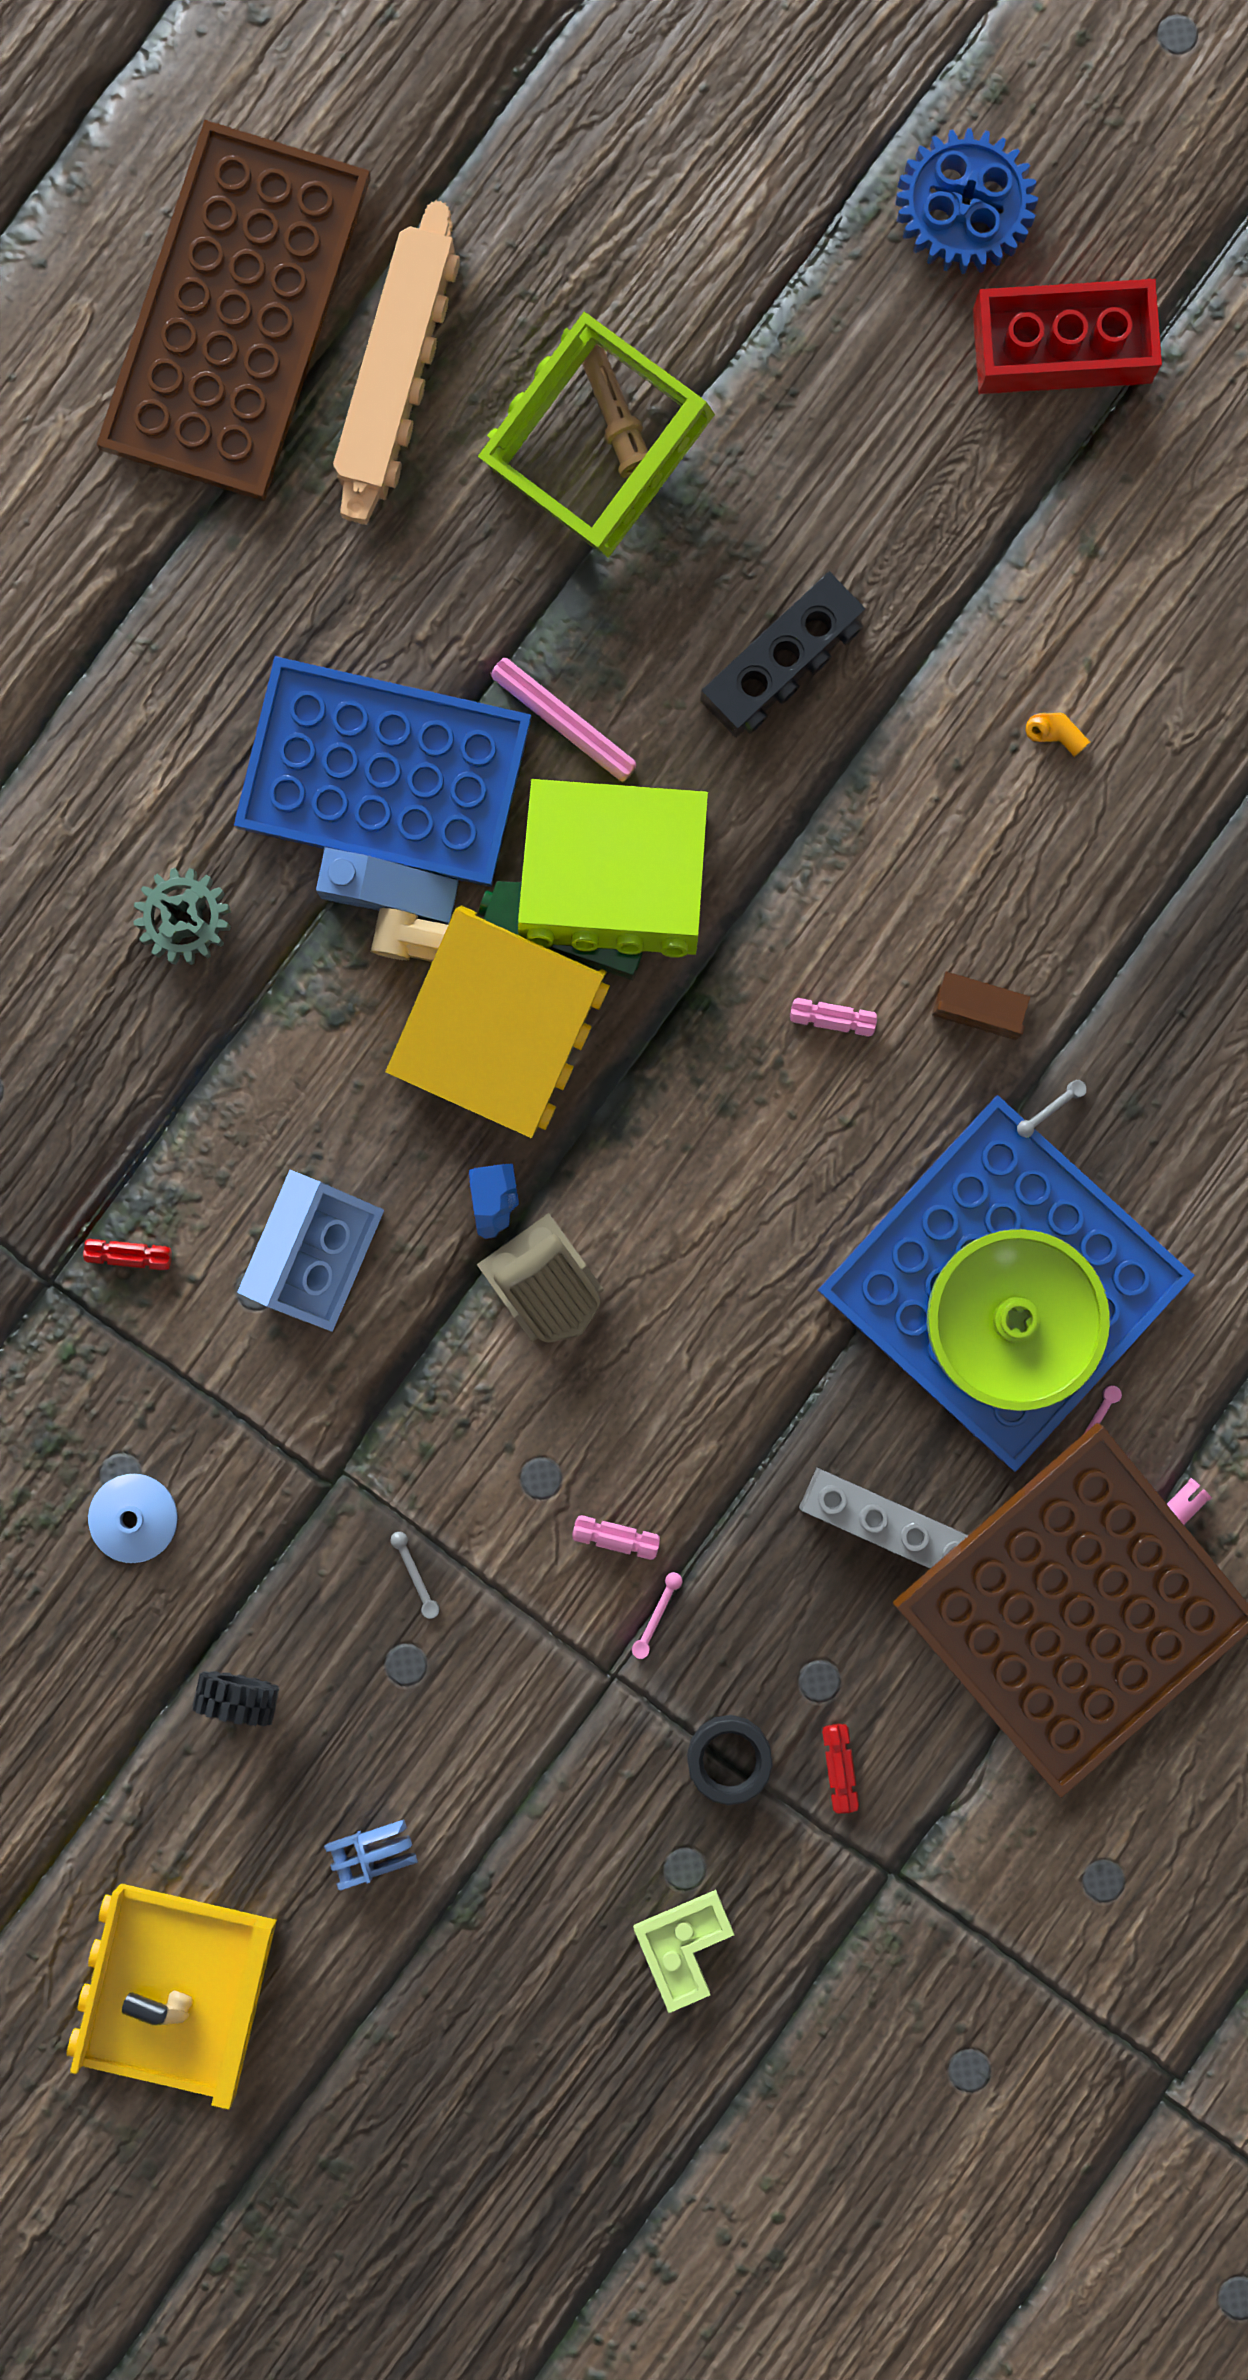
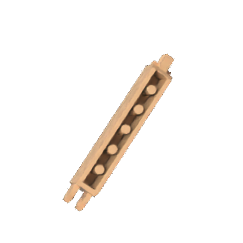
(394, 363)

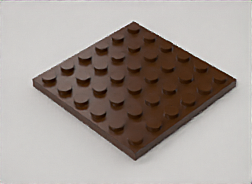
(1077, 1610)

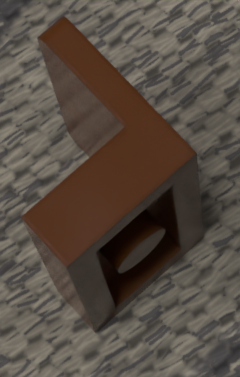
(981, 1006)

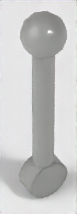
(1074, 1090)
(430, 1607)

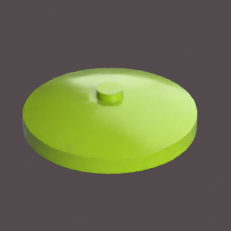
(1018, 1319)

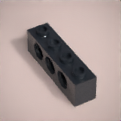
(825, 602)

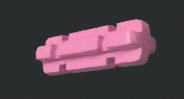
(833, 1017)
(616, 1537)

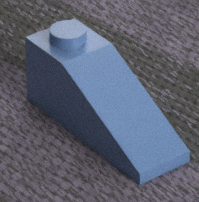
(384, 884)

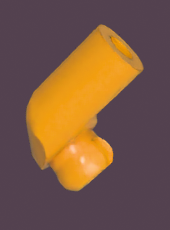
(1056, 727)

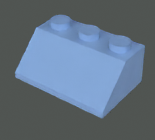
(310, 1251)

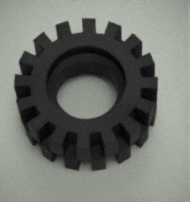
(235, 1698)

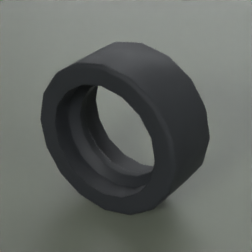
(732, 1794)

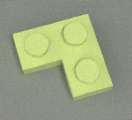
(671, 1943)

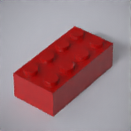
(1067, 336)

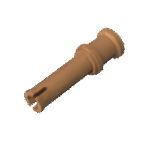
(622, 429)

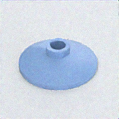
(155, 1516)

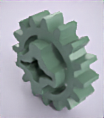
(191, 901)

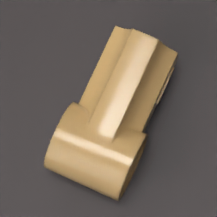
(405, 936)

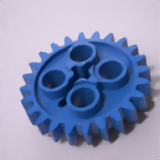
(977, 164)

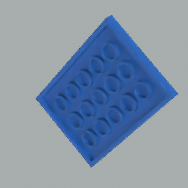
(383, 771)

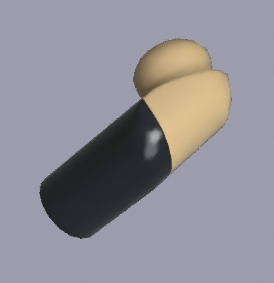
(158, 2013)

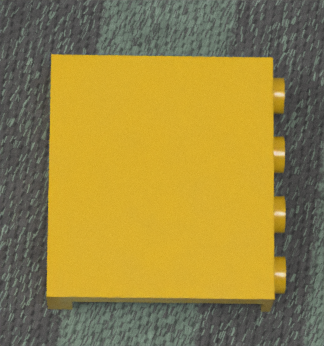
(497, 1023)
(162, 1946)

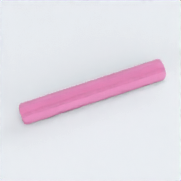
(563, 719)

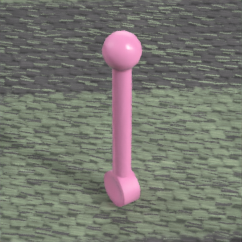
(1110, 1395)
(641, 1647)

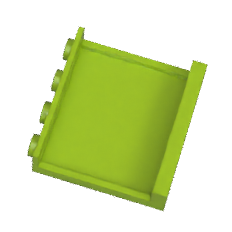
(613, 867)

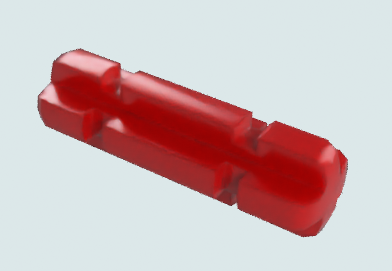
(127, 1254)
(840, 1768)

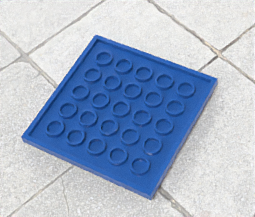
(974, 1189)

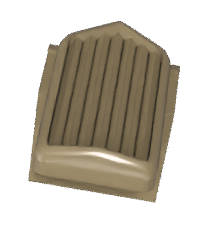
(544, 1282)

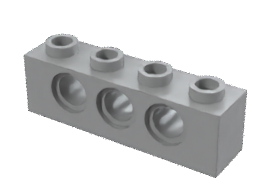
(878, 1519)

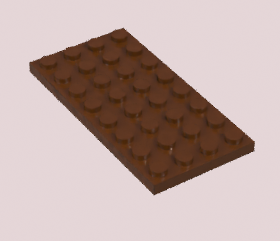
(234, 310)

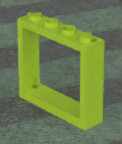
(650, 474)

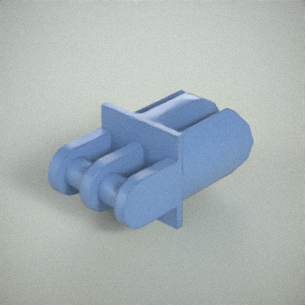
(367, 1855)

